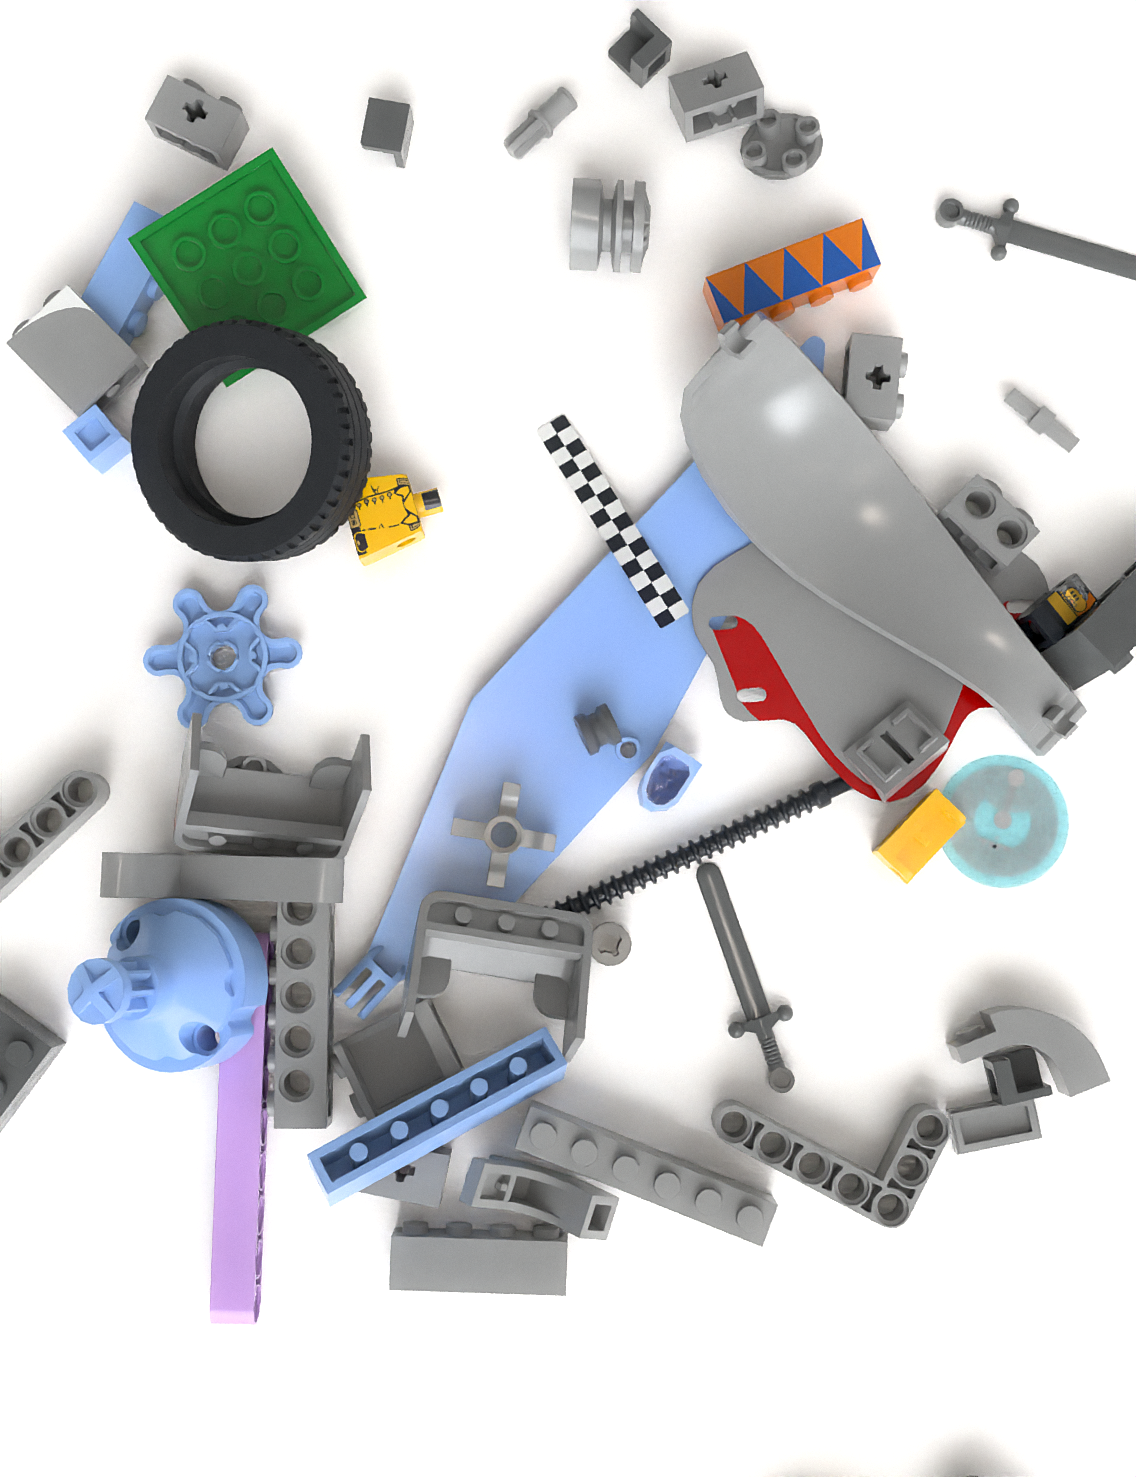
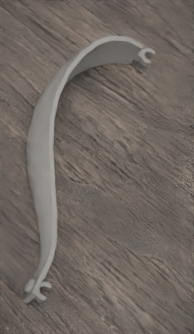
(853, 526)

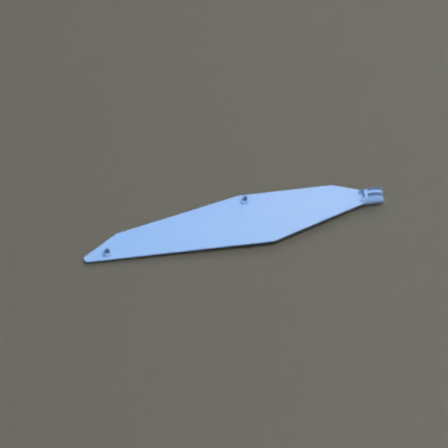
(522, 726)

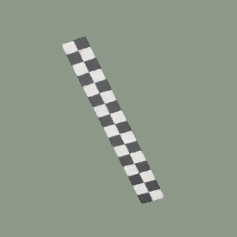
(612, 521)

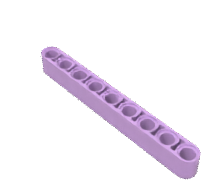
(241, 1172)

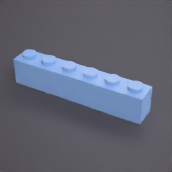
(437, 1116)

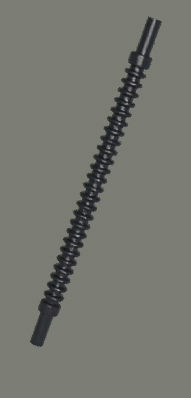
(817, 795)

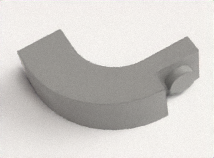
(1065, 1049)
(540, 1193)

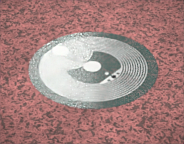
(1012, 822)

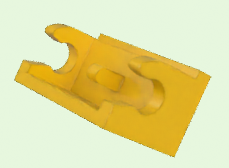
(919, 835)

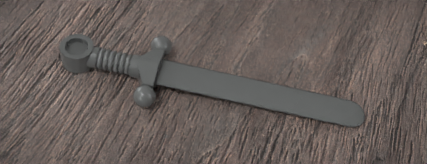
(1031, 237)
(745, 977)

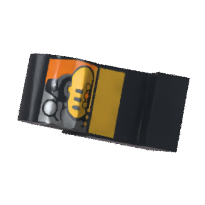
(1056, 611)

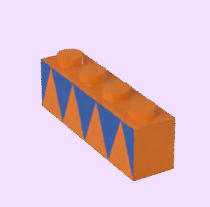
(794, 276)

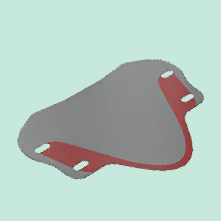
(826, 666)

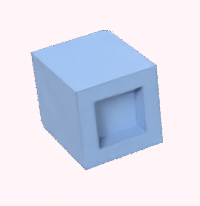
(98, 439)

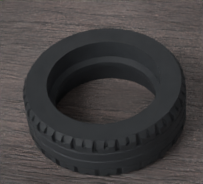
(166, 434)

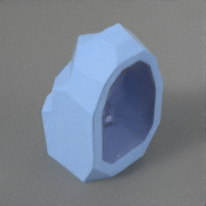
(667, 779)

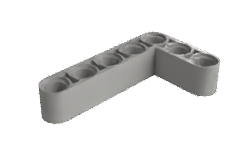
(36, 832)
(222, 877)
(833, 1166)

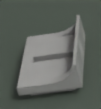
(882, 765)

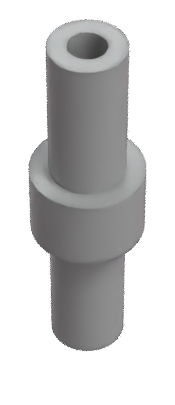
(1041, 420)

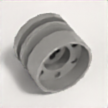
(608, 225)

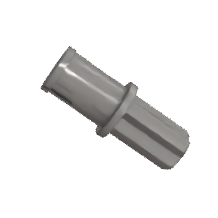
(540, 123)

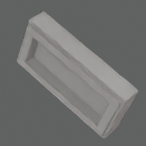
(992, 1125)

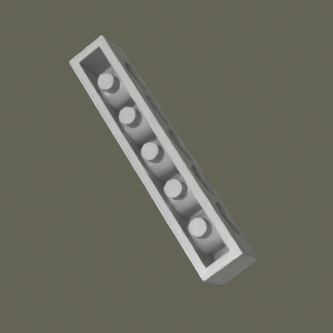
(286, 1105)

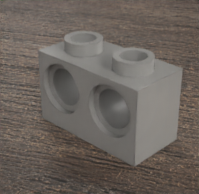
(979, 533)

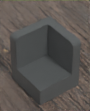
(641, 49)
(388, 128)
(1015, 1077)

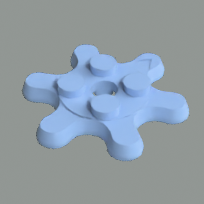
(205, 633)

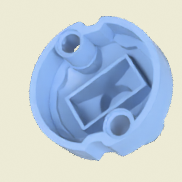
(173, 982)

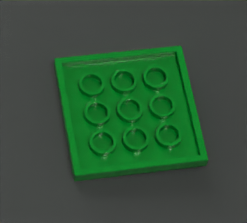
(248, 254)

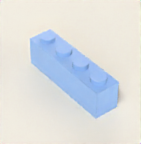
(122, 285)

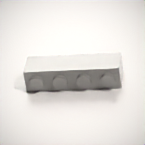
(478, 1259)

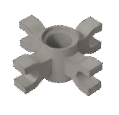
(500, 855)

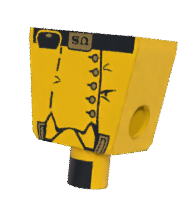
(390, 516)

